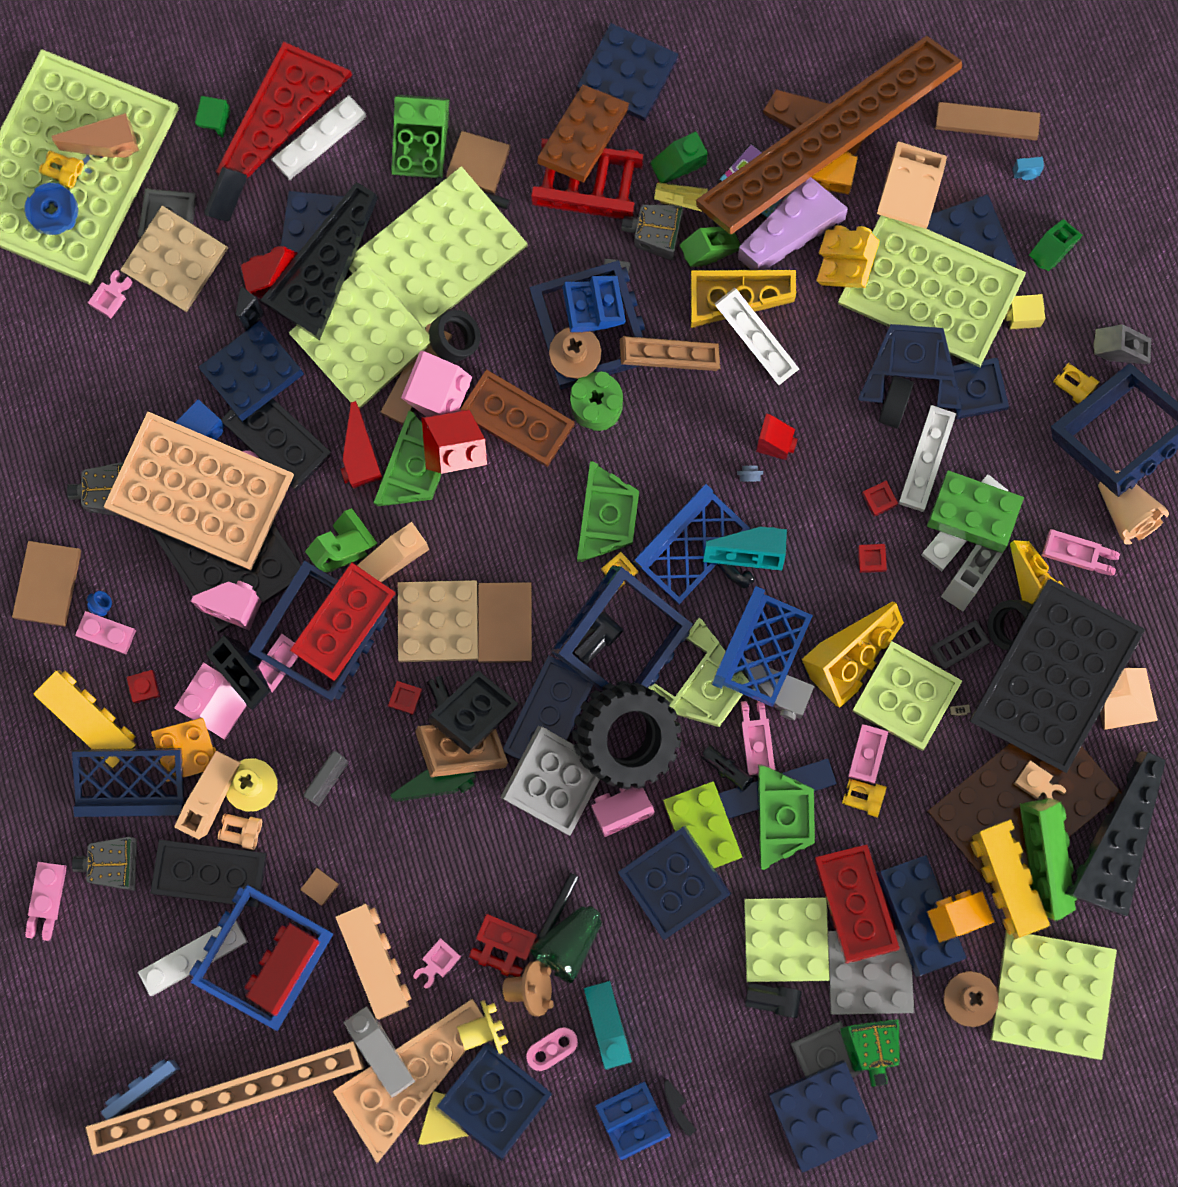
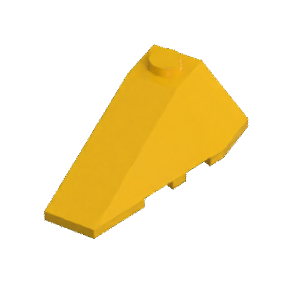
(1030, 569)
(846, 656)

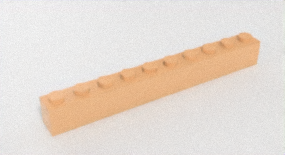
(224, 1097)

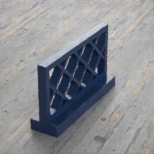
(128, 804)

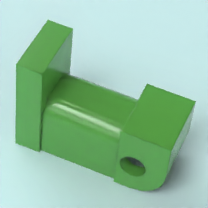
(343, 548)

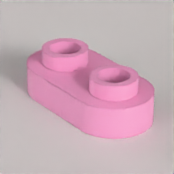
(552, 1049)

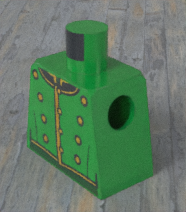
(873, 1048)

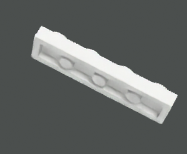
(319, 137)
(756, 336)
(927, 458)
(946, 546)
(180, 962)

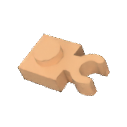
(1036, 781)

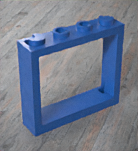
(214, 944)

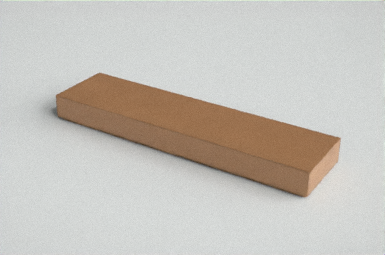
(987, 121)
(669, 353)
(395, 406)

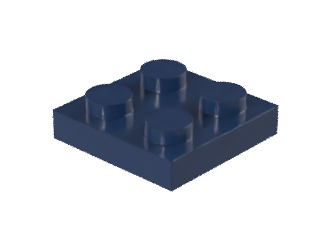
(980, 388)

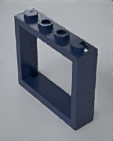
(628, 298)
(1096, 403)
(592, 609)
(277, 615)

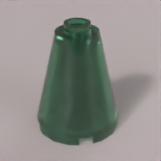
(568, 943)

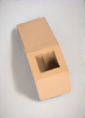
(207, 796)

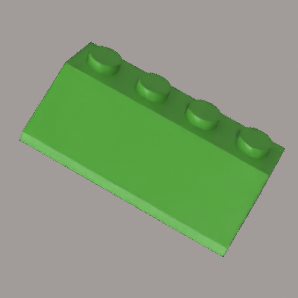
(1048, 855)

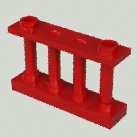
(595, 202)

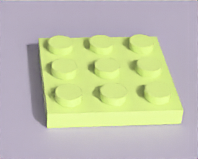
(907, 696)
(786, 939)

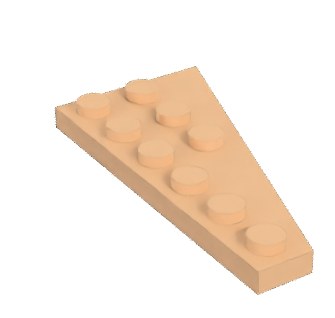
(428, 1059)

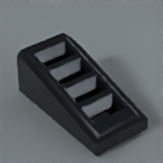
(955, 636)

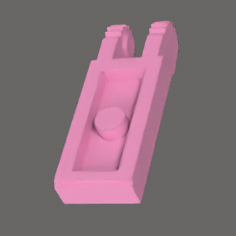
(1078, 552)
(756, 739)
(45, 898)

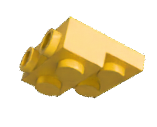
(847, 257)

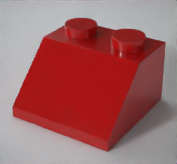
(453, 442)

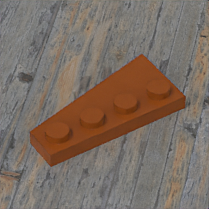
(794, 110)

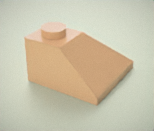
(1129, 701)

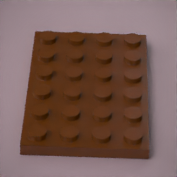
(992, 799)

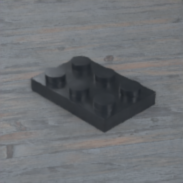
(473, 712)

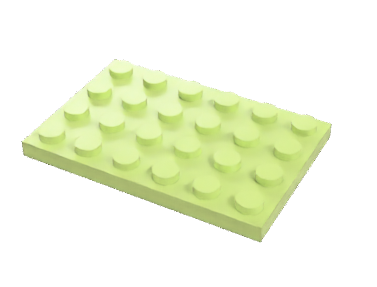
(441, 248)
(936, 283)

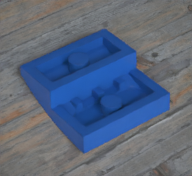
(594, 304)
(632, 1121)

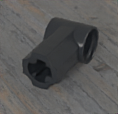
(601, 634)
(777, 1000)

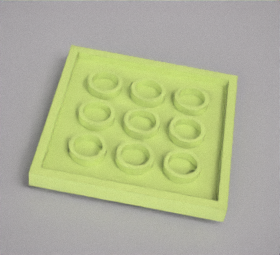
(365, 338)
(1054, 995)

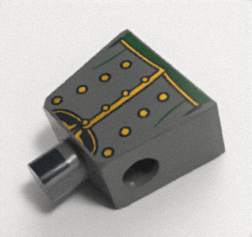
(656, 229)
(95, 488)
(109, 863)

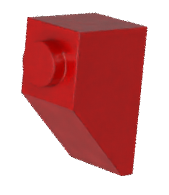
(776, 438)

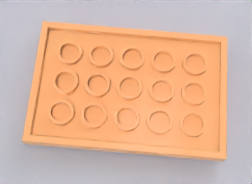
(199, 491)

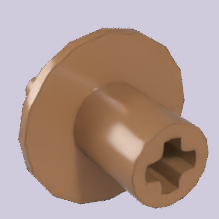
(575, 353)
(532, 988)
(971, 999)

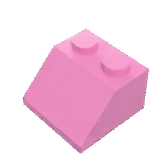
(435, 385)
(230, 603)
(212, 698)
(622, 810)

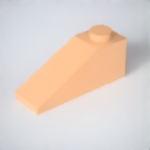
(395, 553)

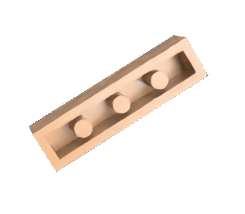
(373, 962)

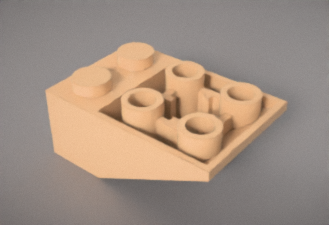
(911, 185)

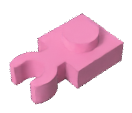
(109, 298)
(439, 960)

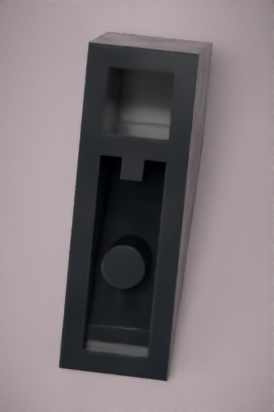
(239, 670)

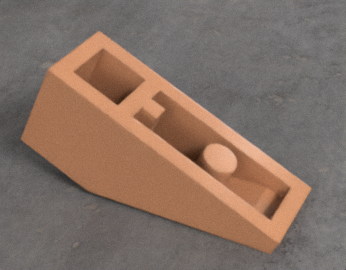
(104, 138)

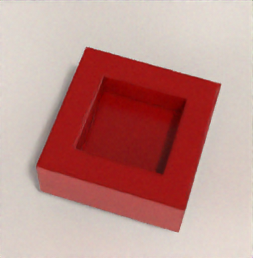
(880, 498)
(872, 558)
(143, 686)
(405, 698)

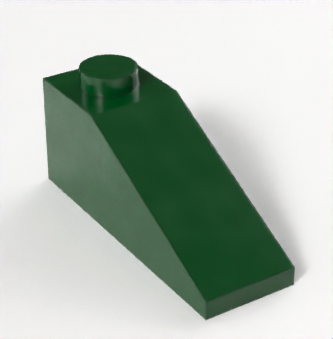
(426, 786)

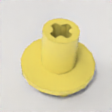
(252, 786)
(482, 1030)

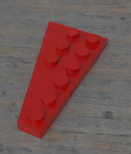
(286, 99)

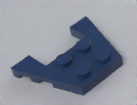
(914, 354)

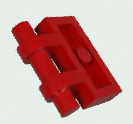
(507, 938)

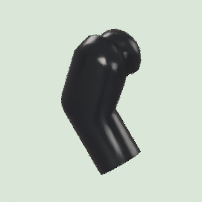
(742, 580)

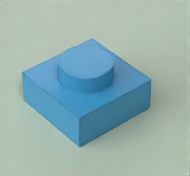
(1028, 168)

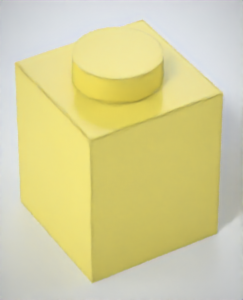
(1026, 312)

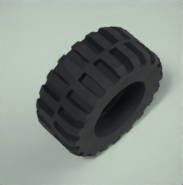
(653, 753)

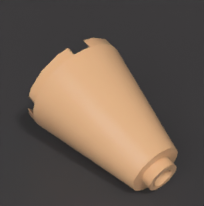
(1133, 512)

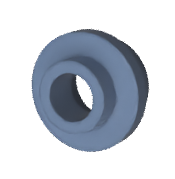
(750, 474)

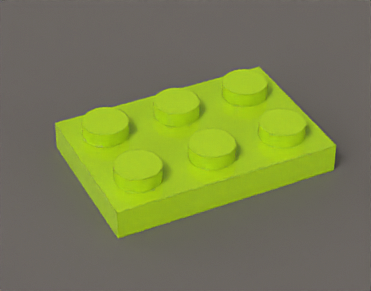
(706, 821)

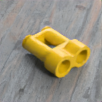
(68, 174)
(1083, 390)
(874, 801)

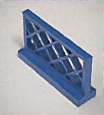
(670, 533)
(744, 633)

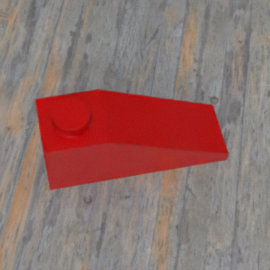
(358, 453)

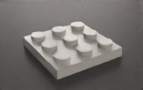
(551, 782)
(871, 984)

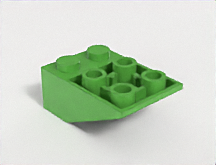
(419, 135)

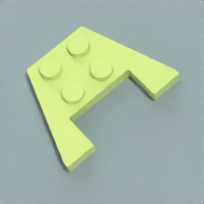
(698, 697)

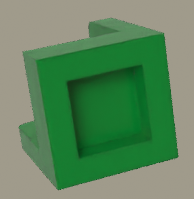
(213, 114)

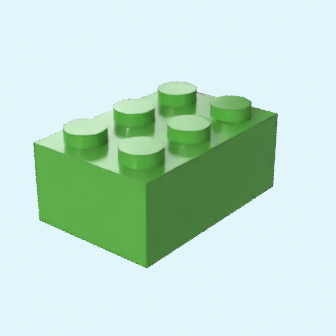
(975, 511)

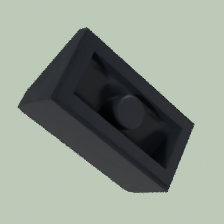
(225, 194)
(248, 309)

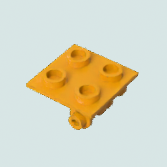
(195, 745)

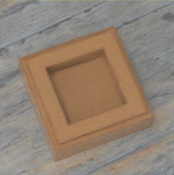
(319, 887)

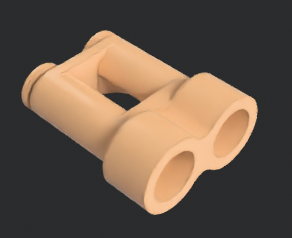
(250, 831)

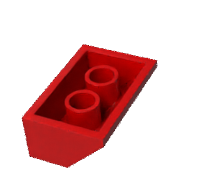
(281, 968)

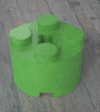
(600, 387)

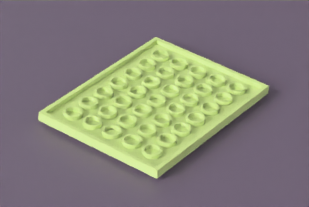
(53, 101)

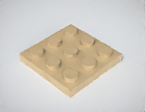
(174, 258)
(437, 621)

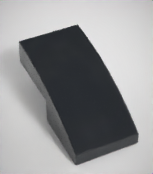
(676, 1100)

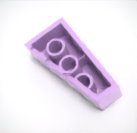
(796, 221)

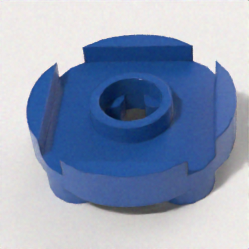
(54, 223)

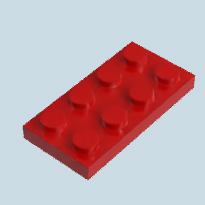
(342, 621)
(856, 904)

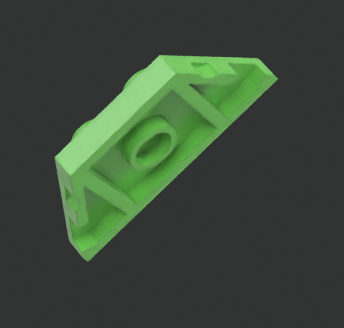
(406, 474)
(607, 514)
(784, 816)

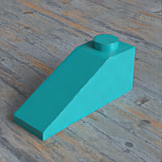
(750, 548)
(607, 1025)

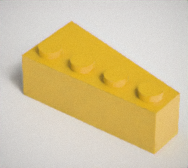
(758, 287)
(83, 716)
(1010, 880)

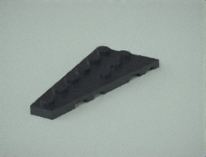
(316, 274)
(1119, 844)

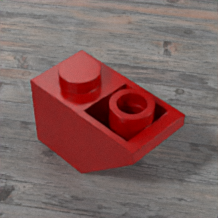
(265, 269)

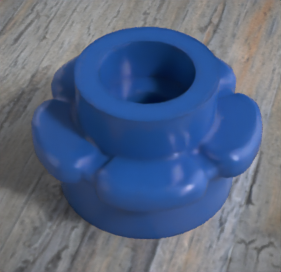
(99, 603)

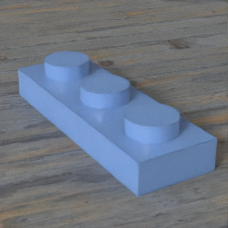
(140, 1088)

